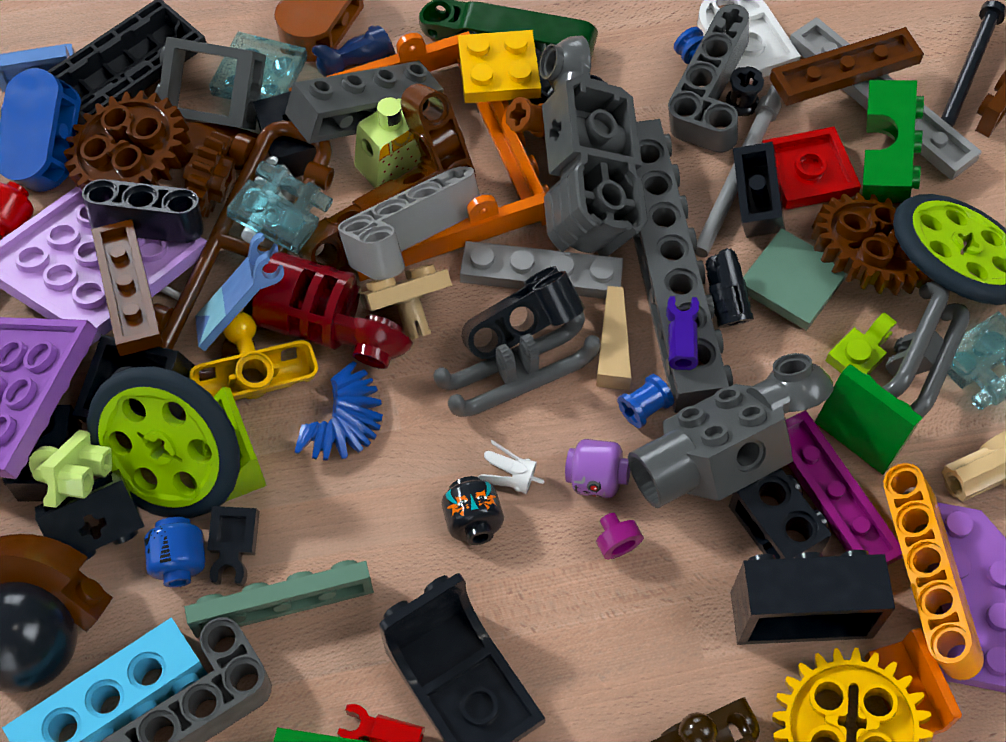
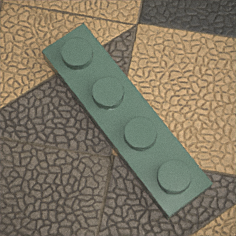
(296, 594)

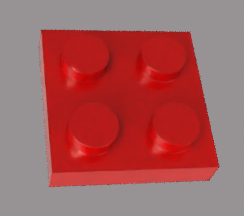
(813, 168)

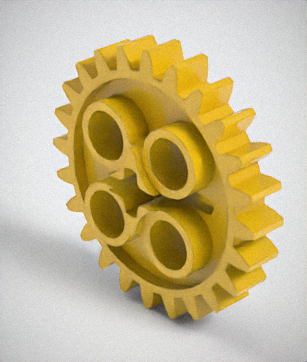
(808, 721)

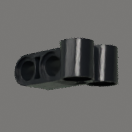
(548, 301)

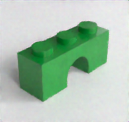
(893, 112)

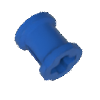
(645, 400)

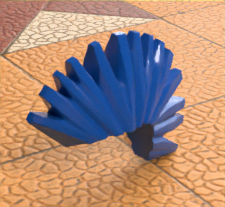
(350, 420)

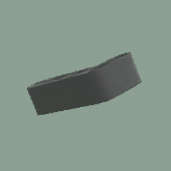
(727, 40)
(217, 685)

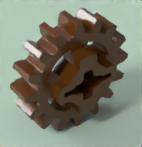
(211, 171)

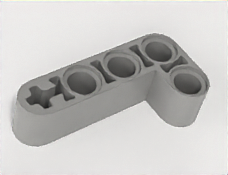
(382, 232)

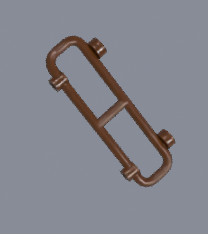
(248, 154)

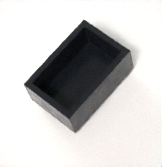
(811, 598)

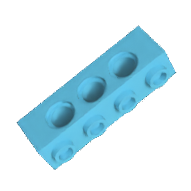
(116, 676)

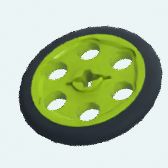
(947, 239)
(204, 421)

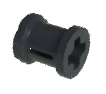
(746, 92)

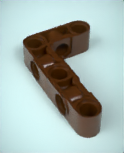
(441, 150)

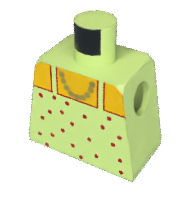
(385, 145)

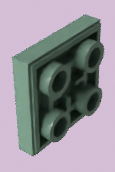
(792, 279)

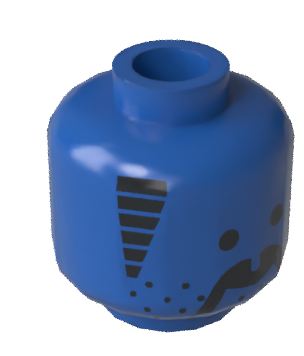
(174, 551)

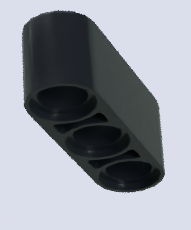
(155, 210)

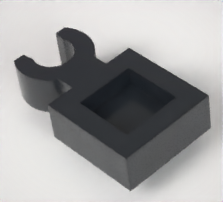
(232, 535)

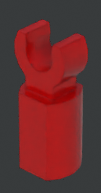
(380, 728)

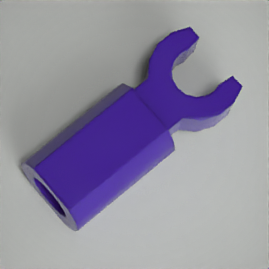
(682, 335)

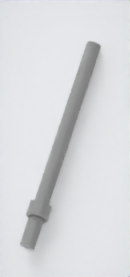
(765, 113)

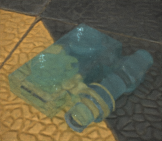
(274, 216)
(977, 354)

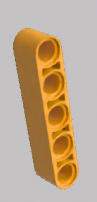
(940, 585)

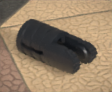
(728, 289)

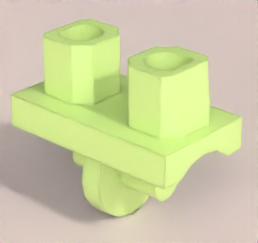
(70, 468)

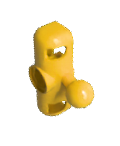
(267, 360)

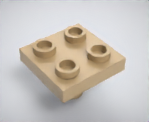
(406, 296)

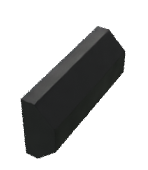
(124, 57)

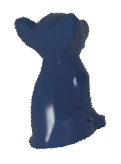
(357, 51)

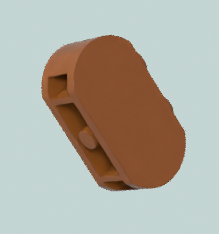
(315, 22)

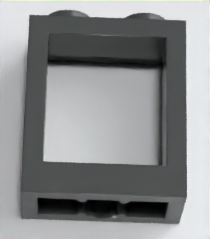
(246, 82)

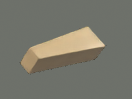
(614, 356)

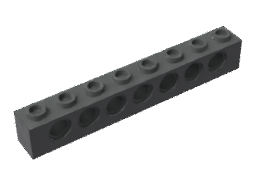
(682, 274)

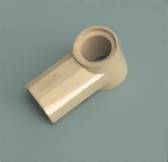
(978, 470)

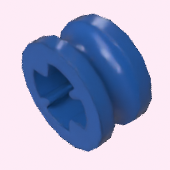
(688, 43)

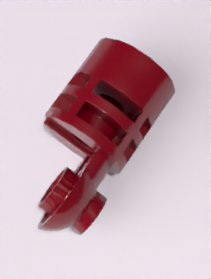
(321, 308)

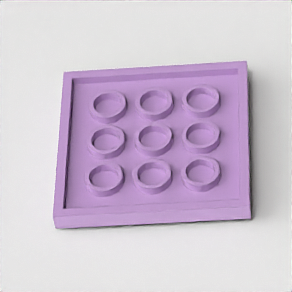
(56, 270)

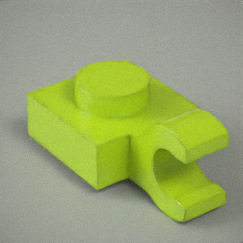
(862, 349)

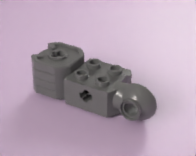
(594, 152)

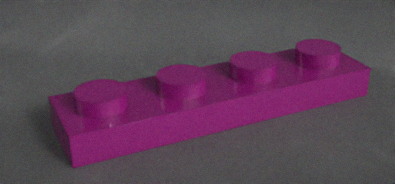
(837, 492)

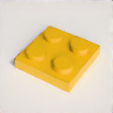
(499, 66)

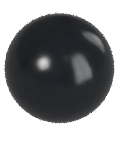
(34, 637)

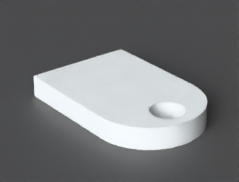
(767, 42)

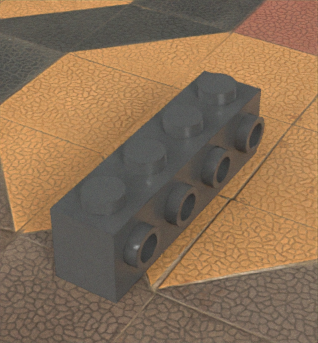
(337, 103)

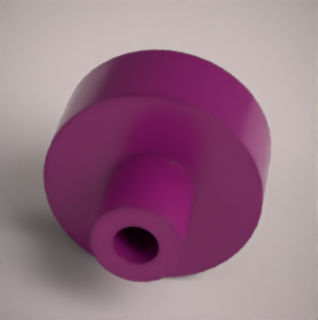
(618, 536)

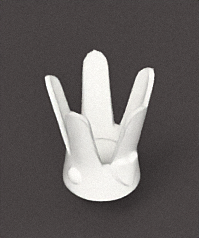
(521, 470)

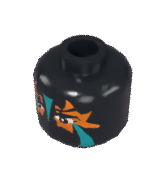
(472, 510)

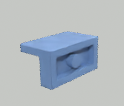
(42, 58)

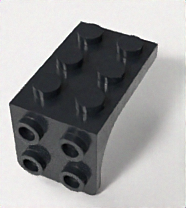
(457, 667)

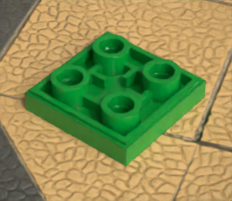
(867, 419)

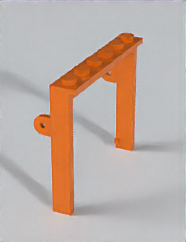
(484, 215)

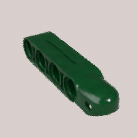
(491, 18)

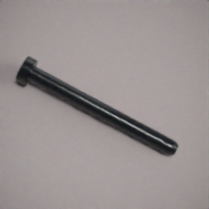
(991, 14)

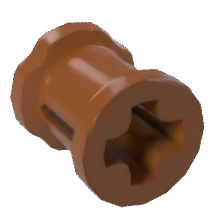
(524, 116)

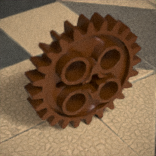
(128, 141)
(863, 244)

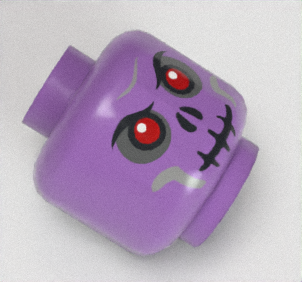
(596, 468)

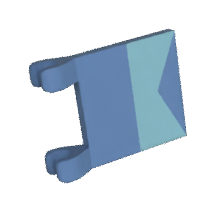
(236, 292)

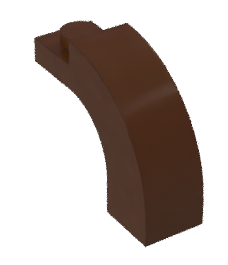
(55, 569)

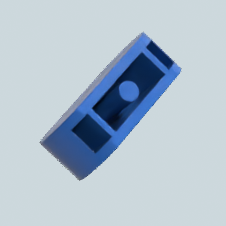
(34, 129)

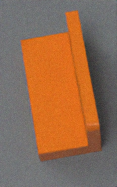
(916, 660)

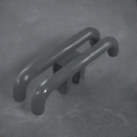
(927, 349)
(517, 369)

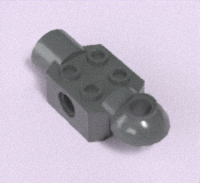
(729, 436)

